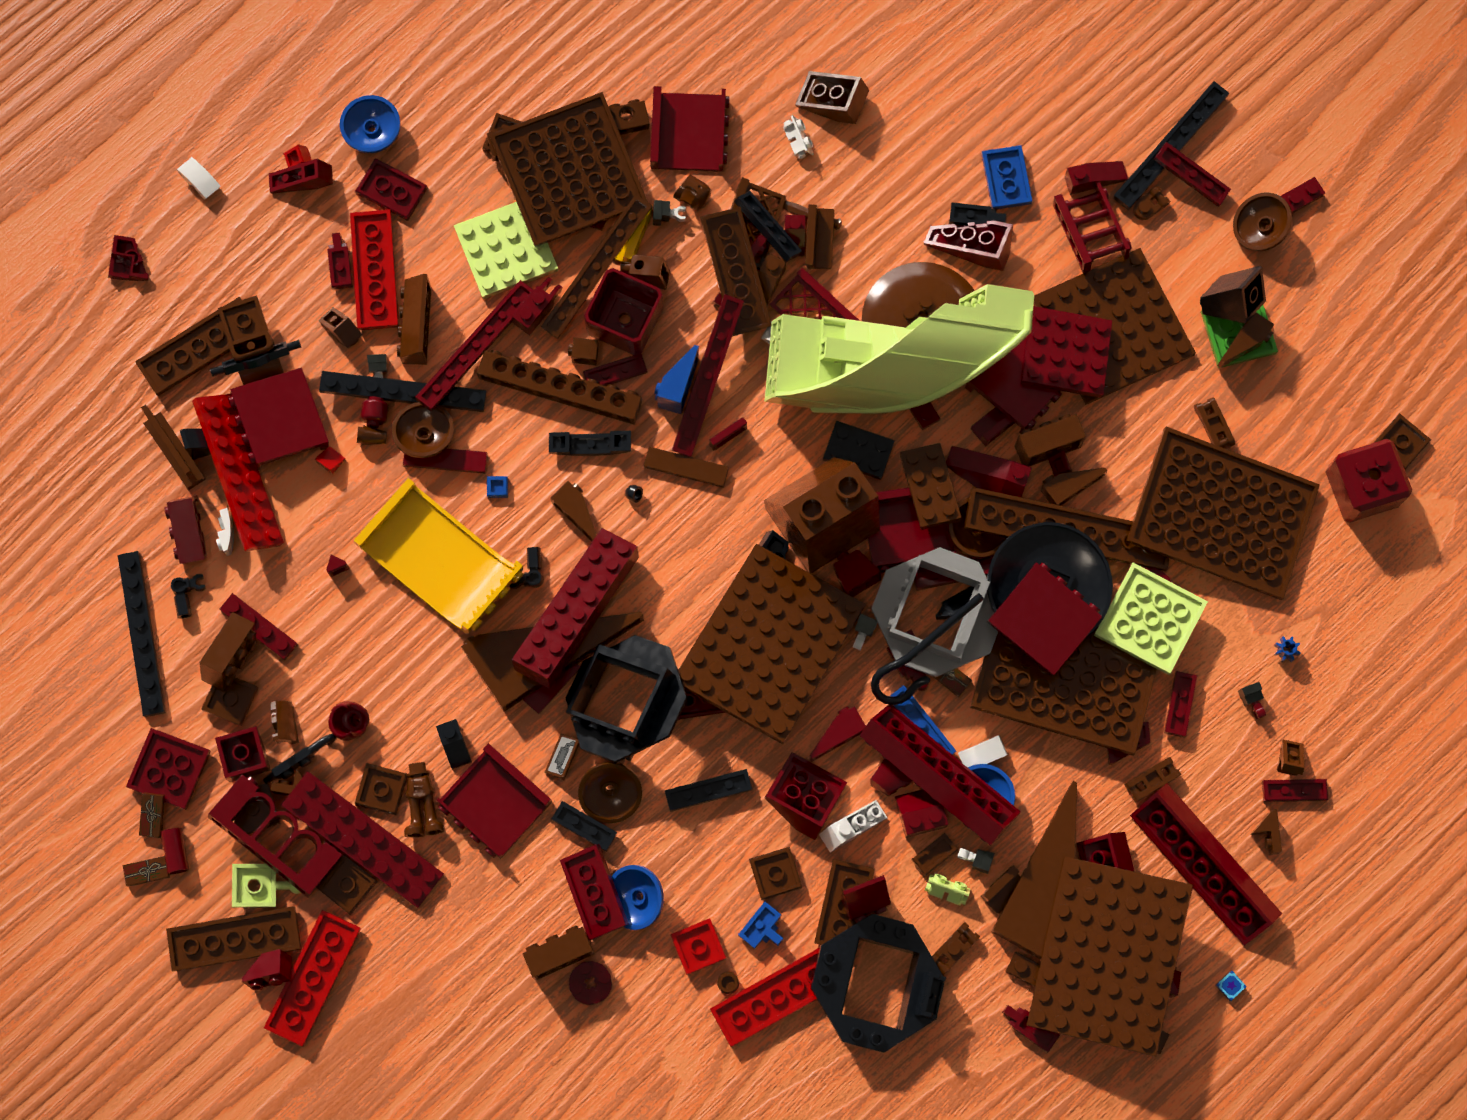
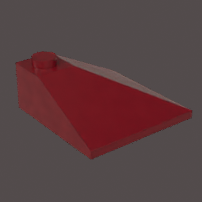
(805, 794)

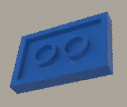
(1006, 177)

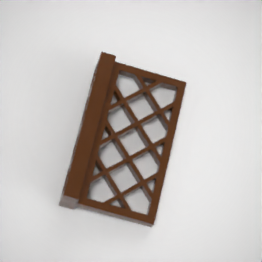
(743, 187)
(172, 448)

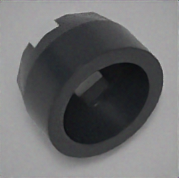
(634, 493)

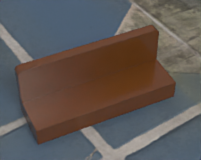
(819, 238)

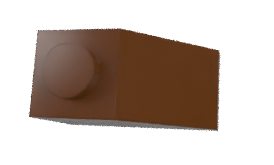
(340, 327)

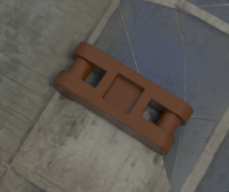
(1214, 423)
(1152, 779)
(953, 948)

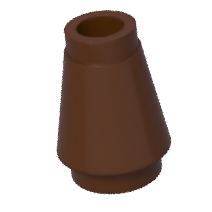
(370, 436)

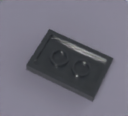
(859, 446)

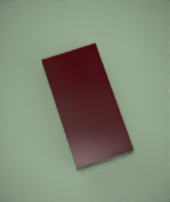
(728, 434)

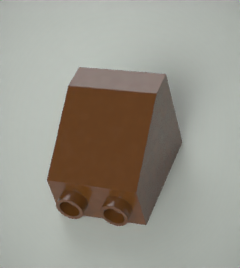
(826, 512)

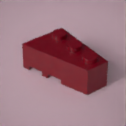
(186, 529)

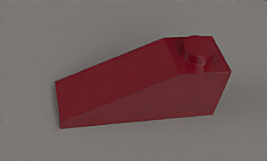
(1084, 176)
(301, 177)
(842, 729)

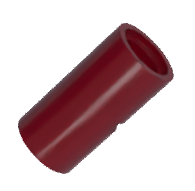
(174, 851)

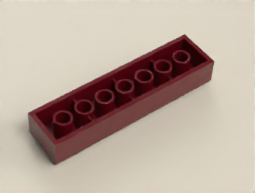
(575, 608)

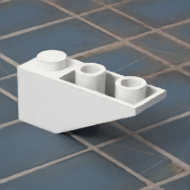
(852, 826)

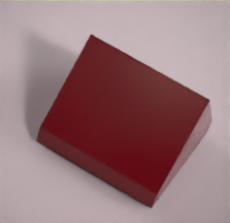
(1059, 463)
(336, 566)

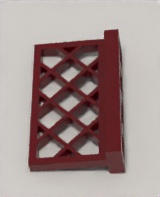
(817, 291)

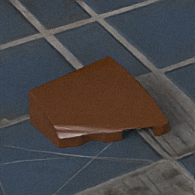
(284, 722)

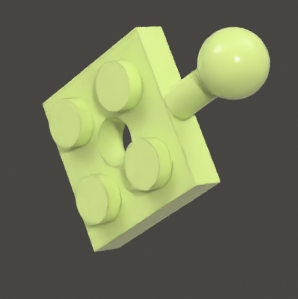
(266, 895)

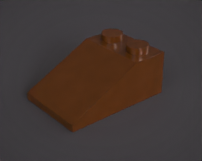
(833, 96)

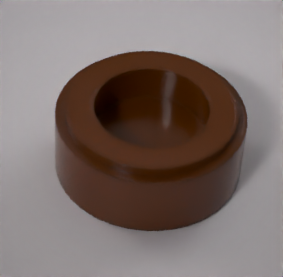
(728, 982)

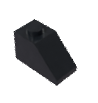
(195, 443)
(453, 743)

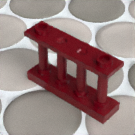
(1077, 240)

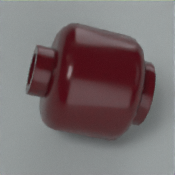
(374, 411)

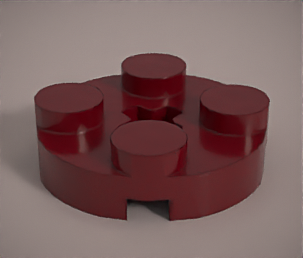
(594, 994)

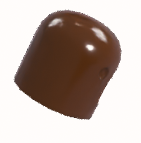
(693, 192)

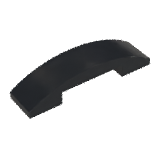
(589, 444)

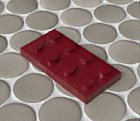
(594, 892)

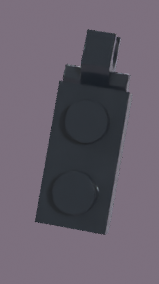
(966, 213)

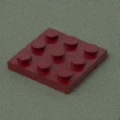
(168, 768)

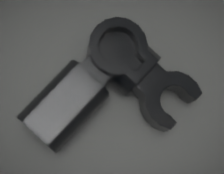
(533, 577)
(180, 587)

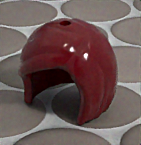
(345, 721)

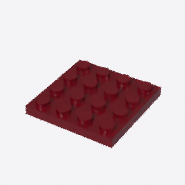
(1067, 352)

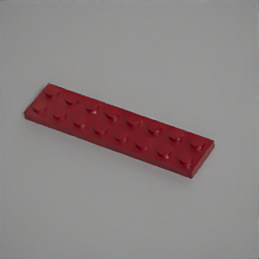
(362, 839)

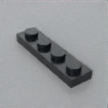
(768, 226)
(708, 790)

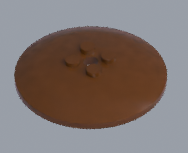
(913, 290)

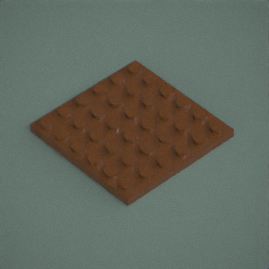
(567, 169)
(1144, 325)

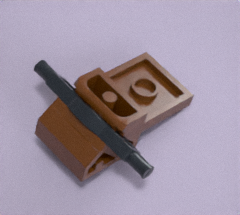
(251, 343)

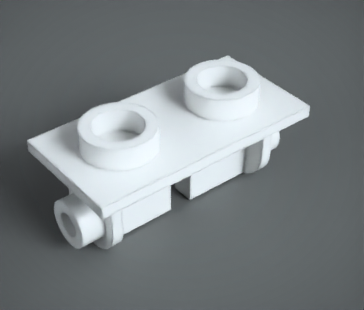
(796, 130)

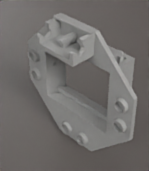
(974, 635)

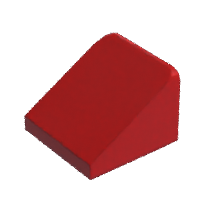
(297, 155)
(330, 459)

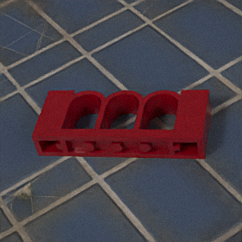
(232, 804)

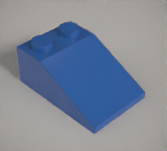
(676, 382)

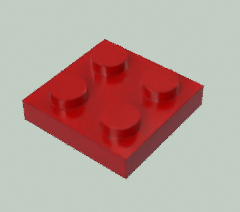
(698, 946)

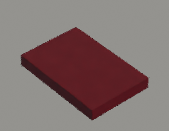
(391, 189)

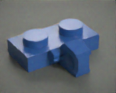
(762, 927)

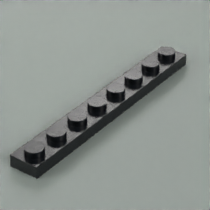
(1178, 138)
(397, 390)
(141, 634)

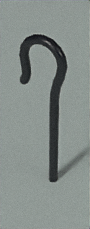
(914, 653)

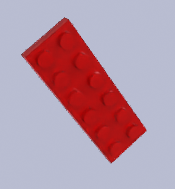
(374, 270)
(312, 978)
(767, 1000)

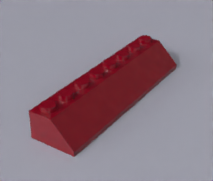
(940, 774)
(1206, 864)

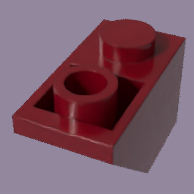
(268, 970)

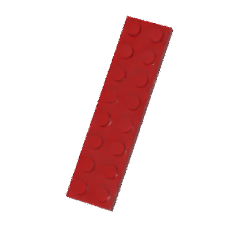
(237, 476)

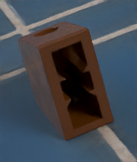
(648, 269)

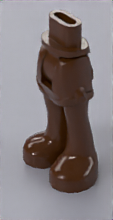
(420, 788)

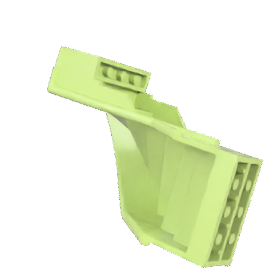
(888, 368)

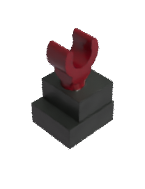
(1251, 695)

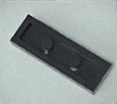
(584, 826)

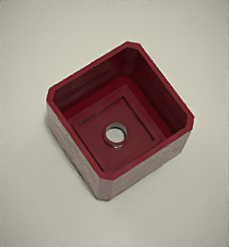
(618, 296)
(1358, 493)

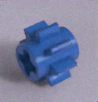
(1286, 654)

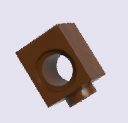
(584, 351)

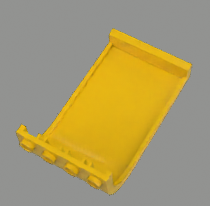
(437, 557)

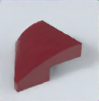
(126, 261)
(888, 778)

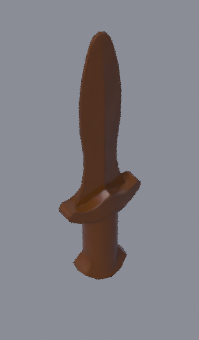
(801, 210)

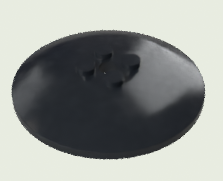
(1064, 551)

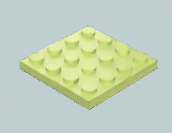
(502, 251)
(1151, 618)

